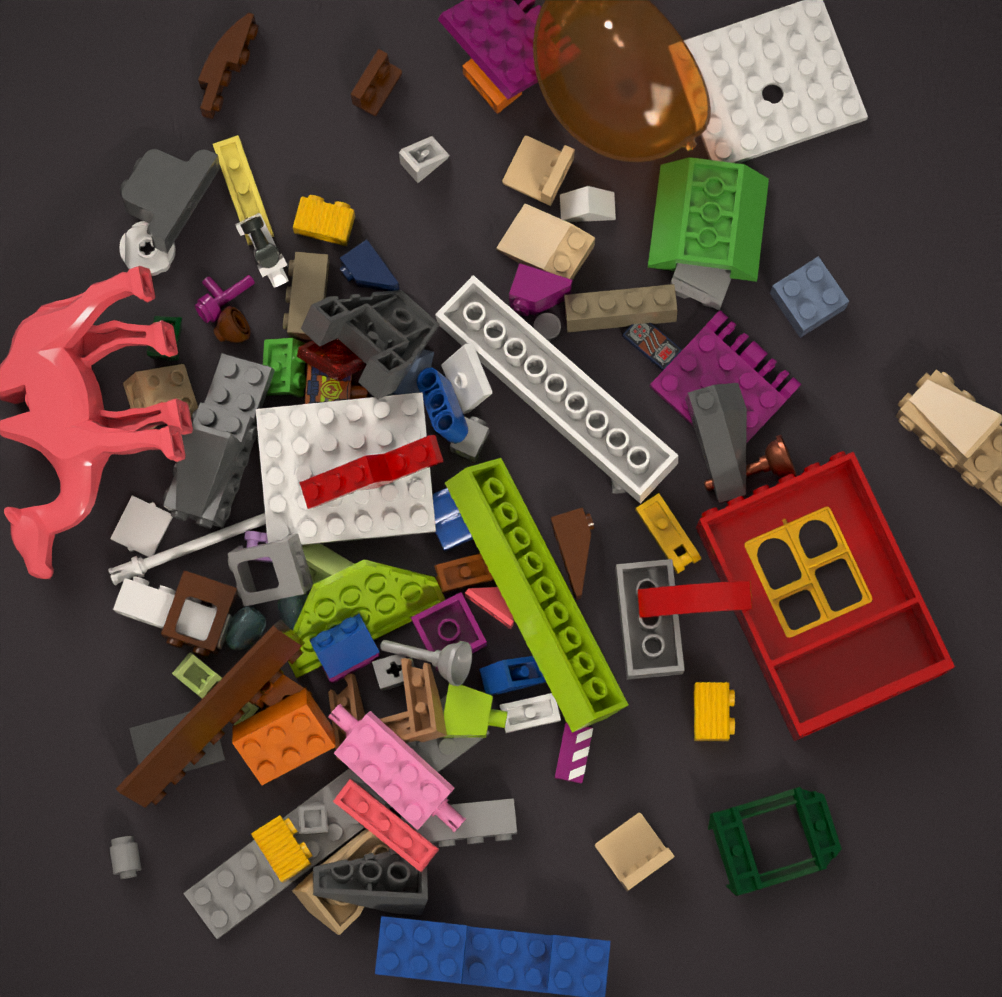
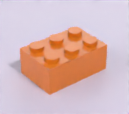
(283, 736)

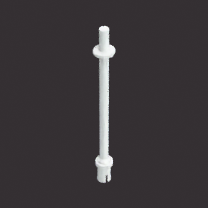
(139, 566)

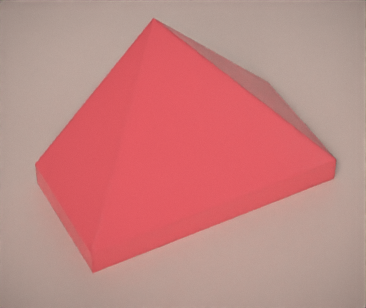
(492, 602)

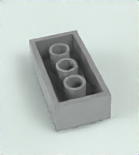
(649, 643)

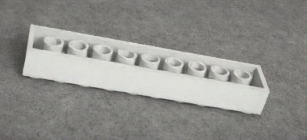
(557, 389)

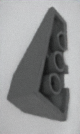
(721, 427)
(374, 882)

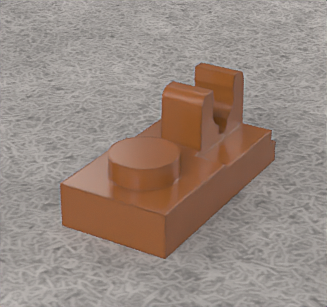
(462, 573)

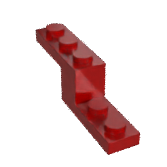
(371, 471)

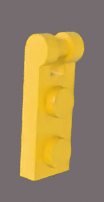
(667, 532)

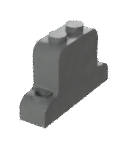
(167, 191)

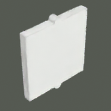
(141, 527)

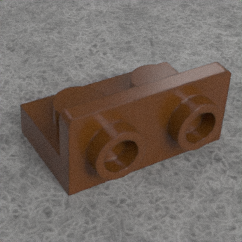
(375, 84)

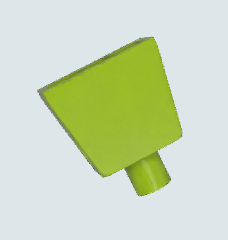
(470, 713)

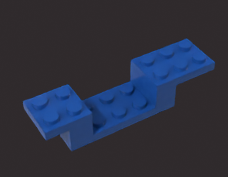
(492, 957)

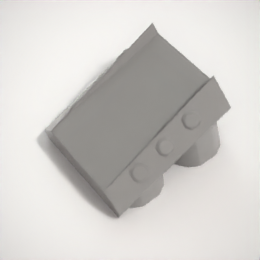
(702, 284)

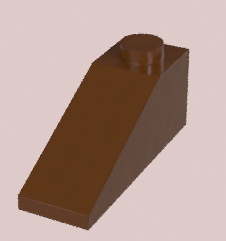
(573, 540)

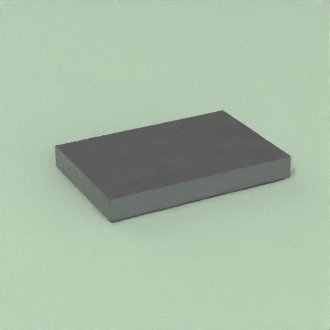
(149, 735)

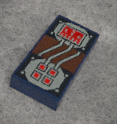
(652, 344)

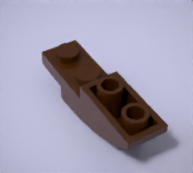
(227, 55)

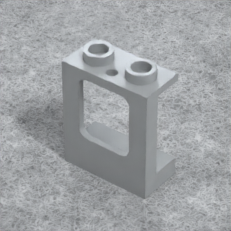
(288, 563)

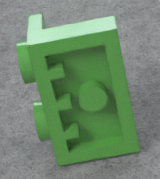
(289, 369)

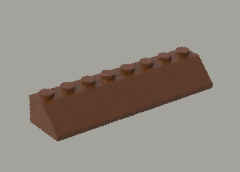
(211, 714)

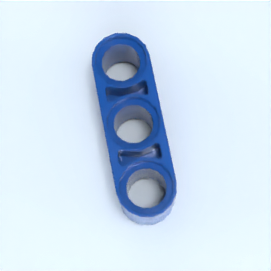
(442, 405)

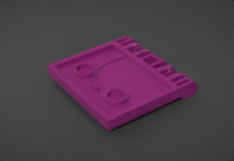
(497, 39)
(712, 362)

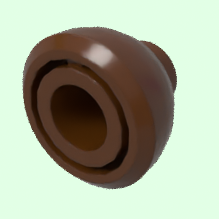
(232, 326)

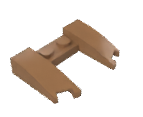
(424, 715)

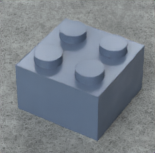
(809, 297)

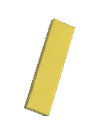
(240, 181)

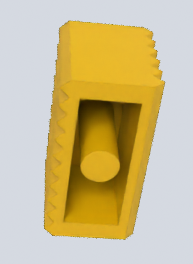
(324, 220)
(712, 711)
(282, 849)

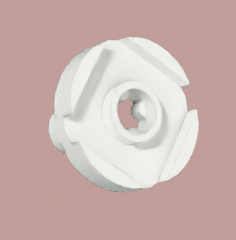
(133, 257)

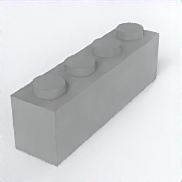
(482, 820)

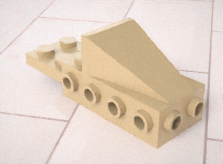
(957, 430)

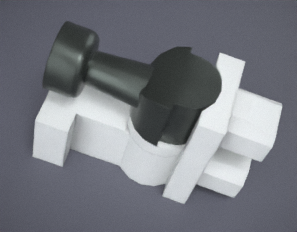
(265, 249)

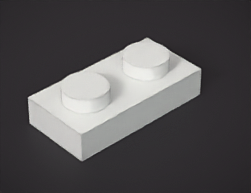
(531, 712)

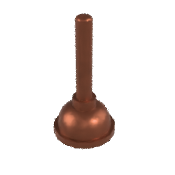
(775, 460)

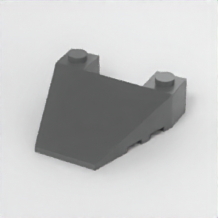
(380, 329)

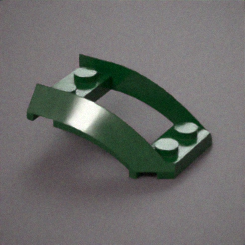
(737, 853)

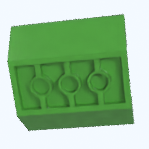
(709, 217)

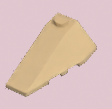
(334, 913)

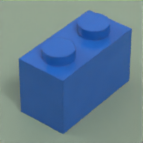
(344, 646)

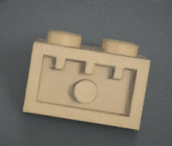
(538, 169)
(158, 386)
(633, 851)

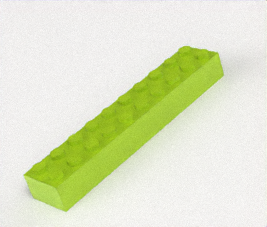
(536, 594)

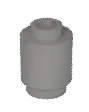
(125, 857)

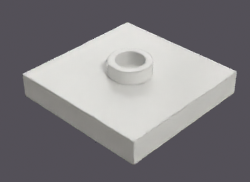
(467, 377)

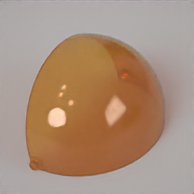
(620, 78)

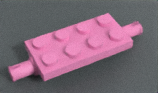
(394, 770)

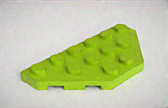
(378, 592)

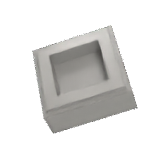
(313, 819)

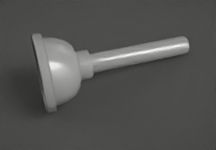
(452, 661)

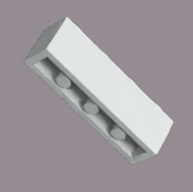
(153, 605)

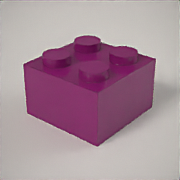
(448, 624)

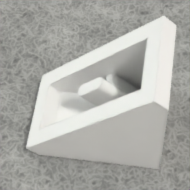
(422, 158)
(587, 205)

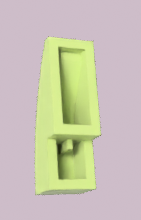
(202, 679)

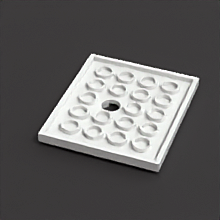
(779, 48)
(318, 437)

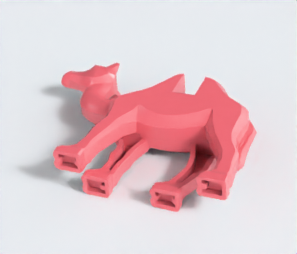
(67, 415)

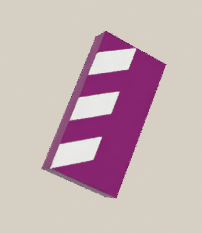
(573, 754)

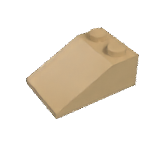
(546, 243)

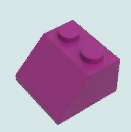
(537, 290)

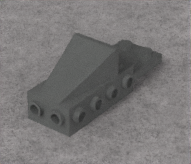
(219, 443)

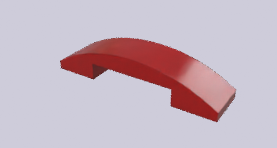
(695, 598)

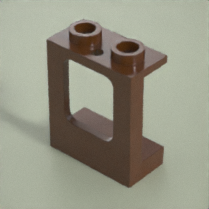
(206, 590)

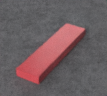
(386, 825)

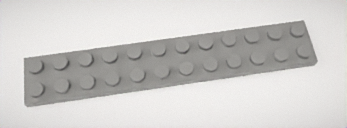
(249, 880)

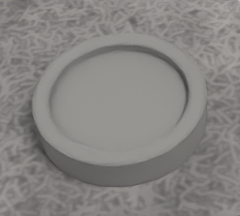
(547, 325)

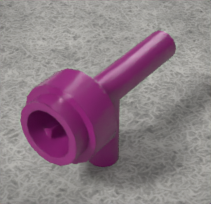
(208, 307)

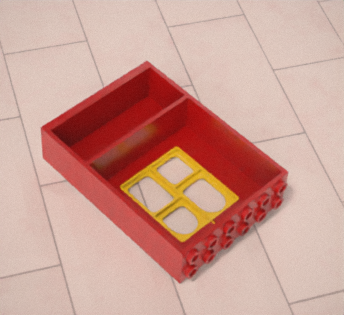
(847, 655)

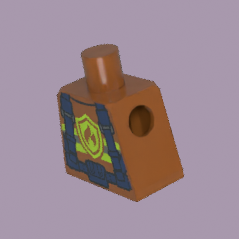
(325, 389)

